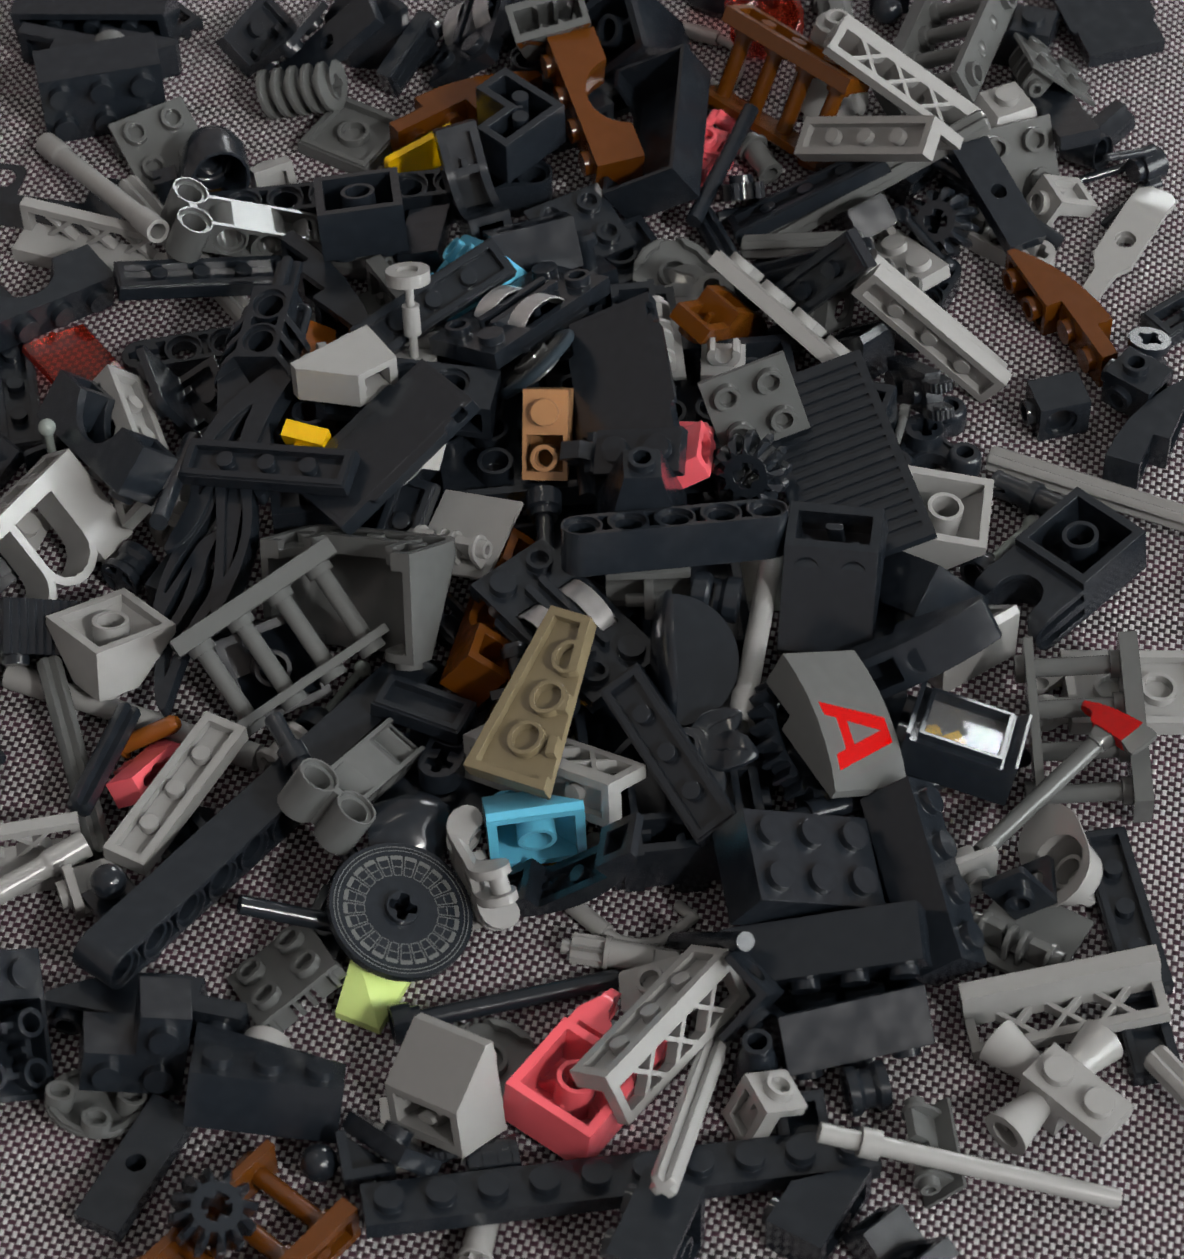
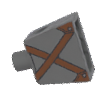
(538, 19)

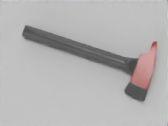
(1109, 729)

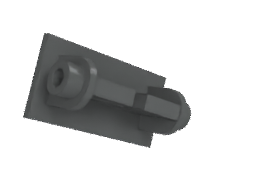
(936, 1128)

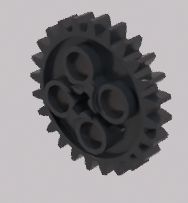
(779, 752)

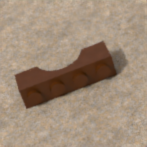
(605, 145)
(475, 657)

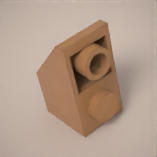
(545, 424)

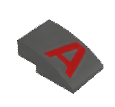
(838, 721)

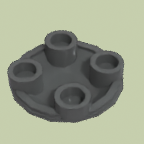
(91, 1112)

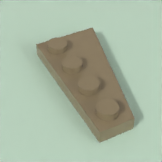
(534, 713)

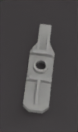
(1133, 225)

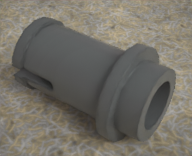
(756, 153)

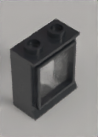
(961, 743)

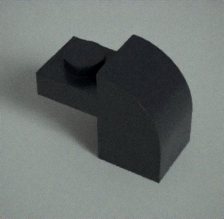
(893, 1235)

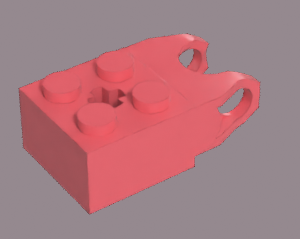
(544, 1097)

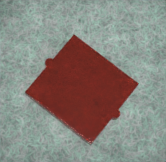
(71, 351)

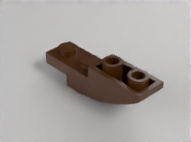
(443, 106)
(1062, 307)
(718, 315)

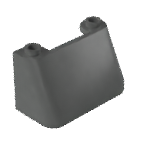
(387, 576)

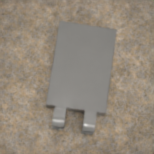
(1162, 690)

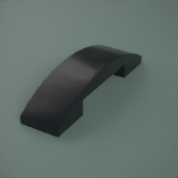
(580, 876)

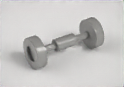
(408, 277)

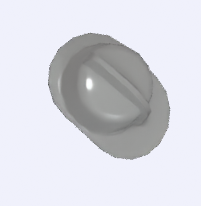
(1059, 833)

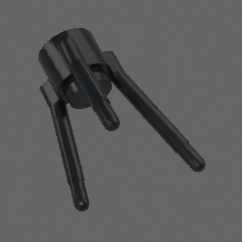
(1144, 167)

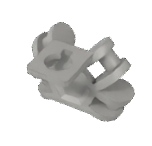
(484, 880)

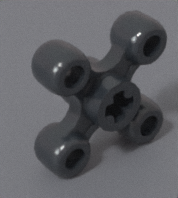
(926, 443)

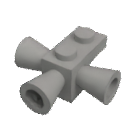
(1056, 1086)

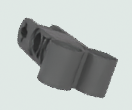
(228, 225)
(342, 795)

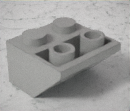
(446, 1087)

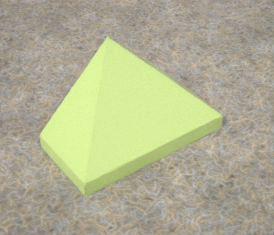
(366, 998)

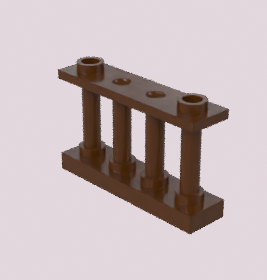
(780, 44)
(328, 1231)

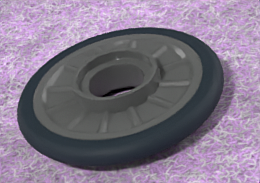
(536, 364)

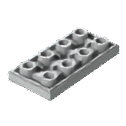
(777, 306)

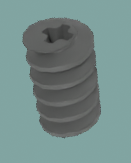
(302, 91)

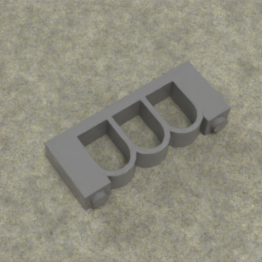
(73, 509)

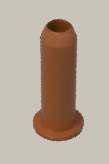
(151, 733)

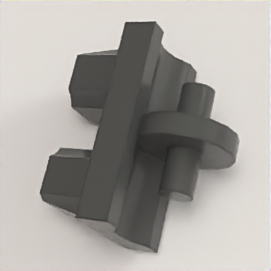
(645, 587)

